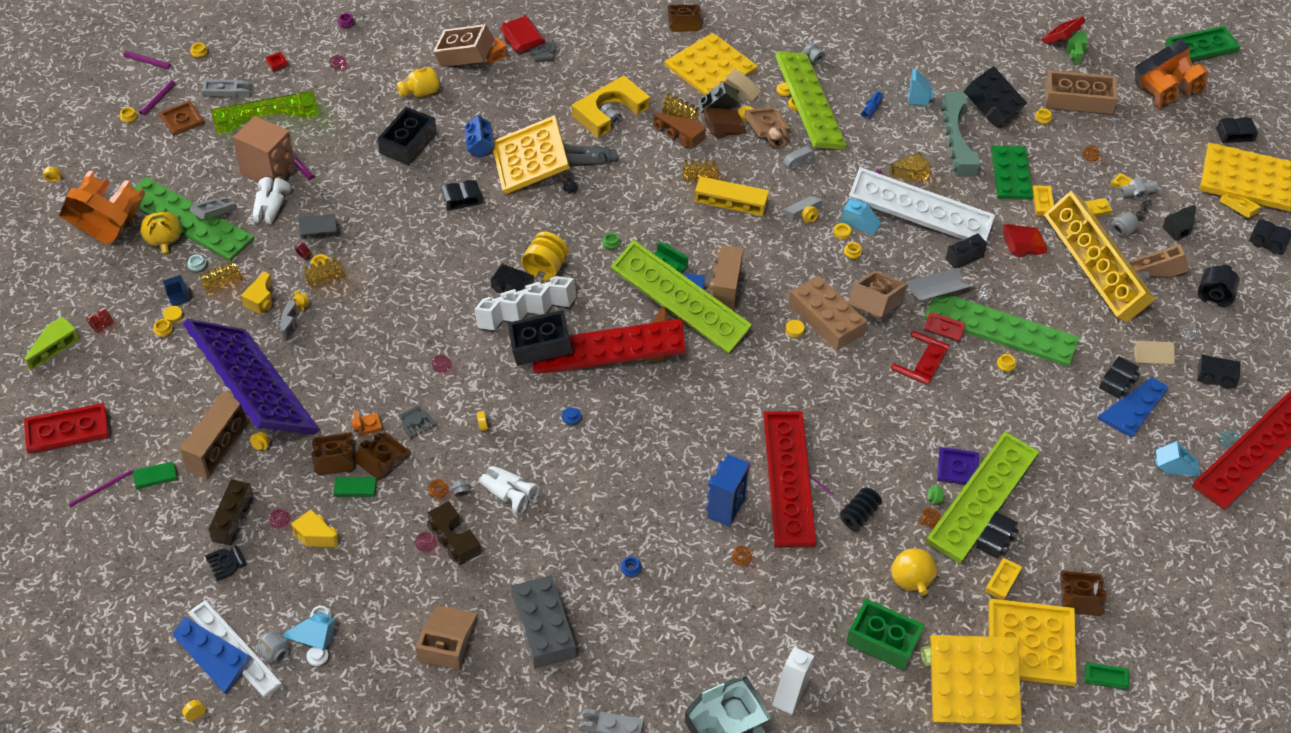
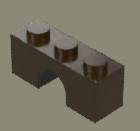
(225, 521)
(460, 546)

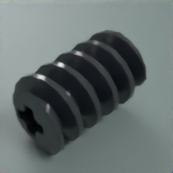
(860, 508)

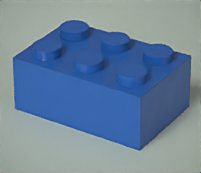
(727, 489)

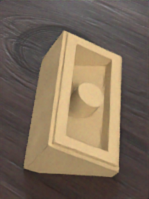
(1154, 352)

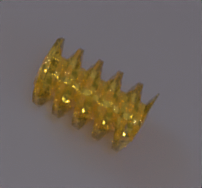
(679, 108)
(695, 171)
(323, 271)
(219, 276)

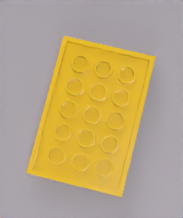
(1247, 175)

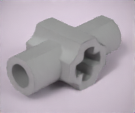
(1139, 189)

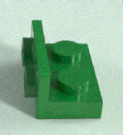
(672, 257)

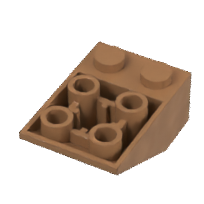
(445, 637)

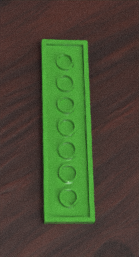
(210, 233)
(1007, 329)

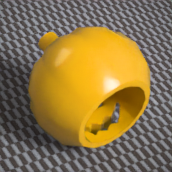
(161, 231)
(914, 570)

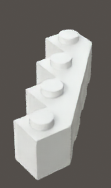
(534, 299)

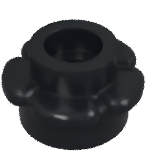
(569, 186)

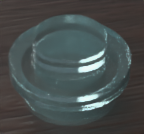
(1228, 438)

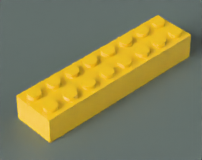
(1099, 257)

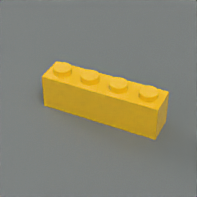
(731, 196)

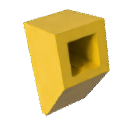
(313, 531)

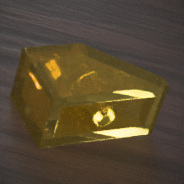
(911, 168)

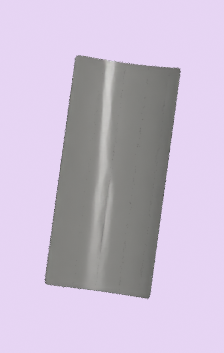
(937, 284)

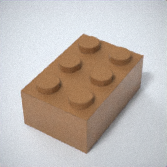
(463, 45)
(727, 275)
(877, 294)

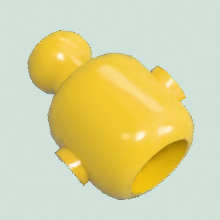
(419, 83)

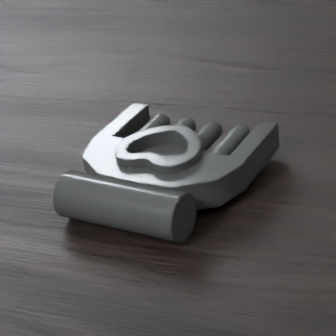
(543, 52)
(414, 419)

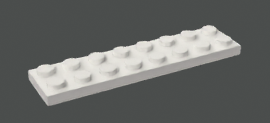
(920, 205)

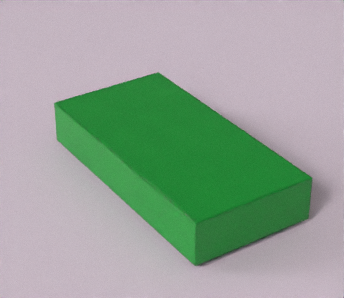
(154, 475)
(354, 487)
(1106, 676)

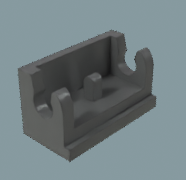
(317, 225)

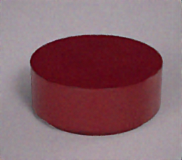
(302, 250)

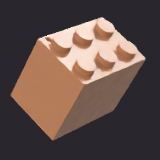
(264, 150)

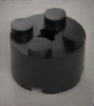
(1219, 285)

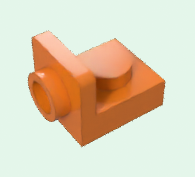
(496, 52)
(366, 424)

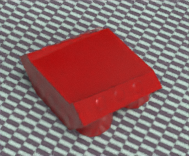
(521, 34)
(1023, 240)

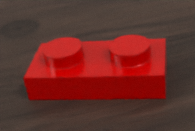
(944, 326)

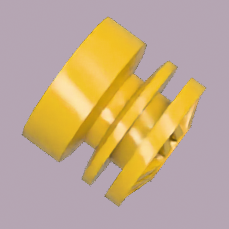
(545, 254)

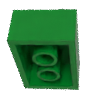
(885, 634)

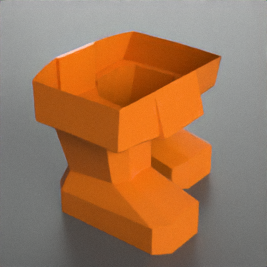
(95, 214)

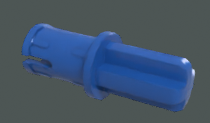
(872, 105)

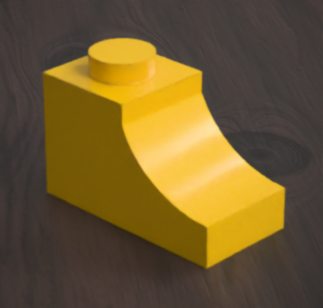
(257, 295)

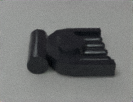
(227, 561)

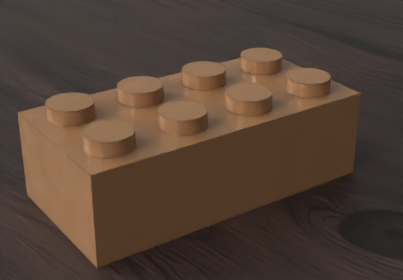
(1080, 92)
(827, 313)
(214, 435)

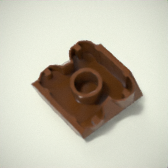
(684, 17)
(723, 122)
(333, 453)
(380, 455)
(1083, 592)

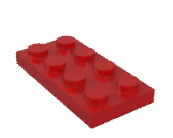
(66, 428)

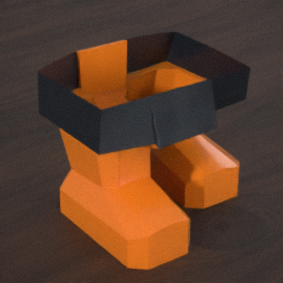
(1168, 71)

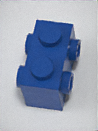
(479, 136)

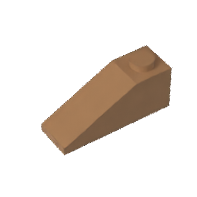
(1163, 263)

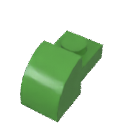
(1077, 46)

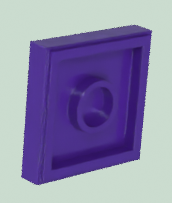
(956, 465)

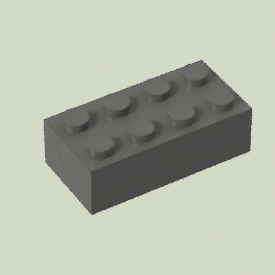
(543, 621)

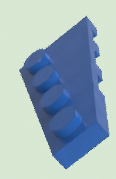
(1134, 408)
(215, 656)

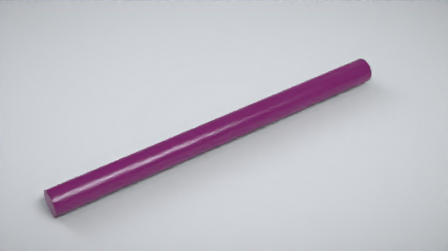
(103, 486)

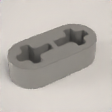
(799, 157)

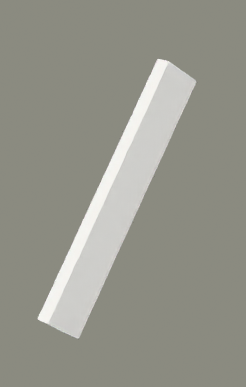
(256, 671)

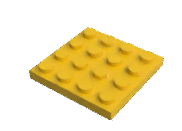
(709, 63)
(530, 155)
(1043, 637)
(975, 680)

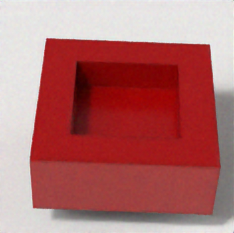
(276, 61)

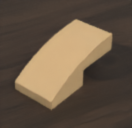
(746, 87)

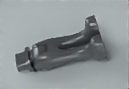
(590, 154)

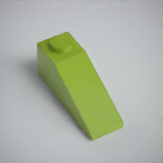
(52, 340)

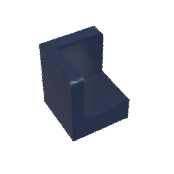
(176, 290)

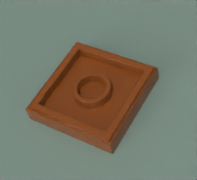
(181, 118)

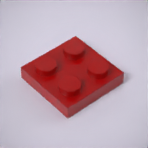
(1063, 30)

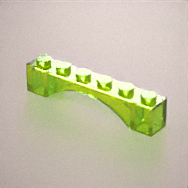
(231, 117)

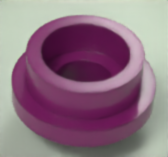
(346, 20)

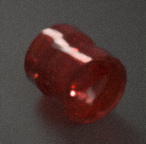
(99, 320)

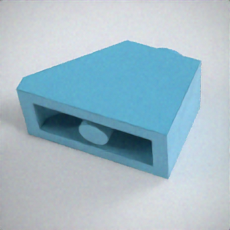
(919, 89)
(860, 216)
(1177, 460)
(314, 631)

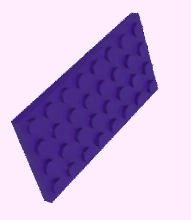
(251, 377)

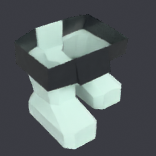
(722, 712)

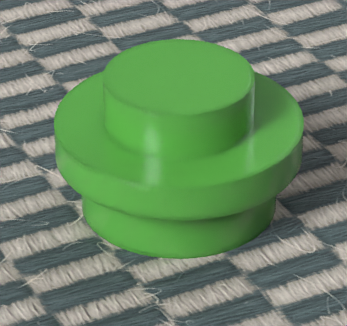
(611, 241)
(935, 494)

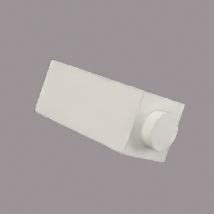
(793, 680)

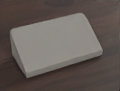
(794, 211)

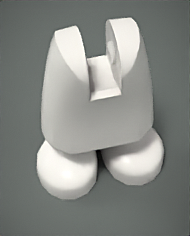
(269, 204)
(510, 487)

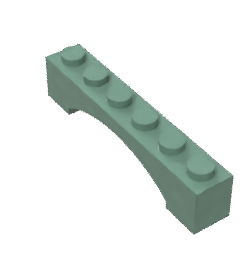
(965, 159)

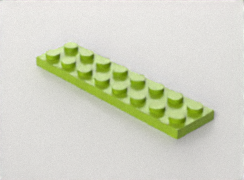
(810, 100)
(681, 297)
(981, 497)

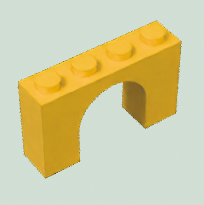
(620, 91)

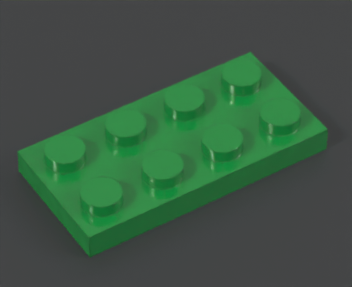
(1208, 43)
(1011, 172)

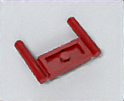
(929, 361)

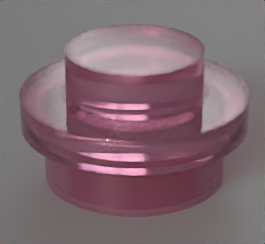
(337, 62)
(441, 363)
(279, 518)
(425, 541)

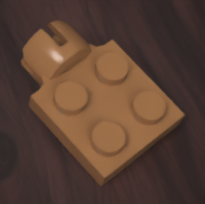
(769, 124)

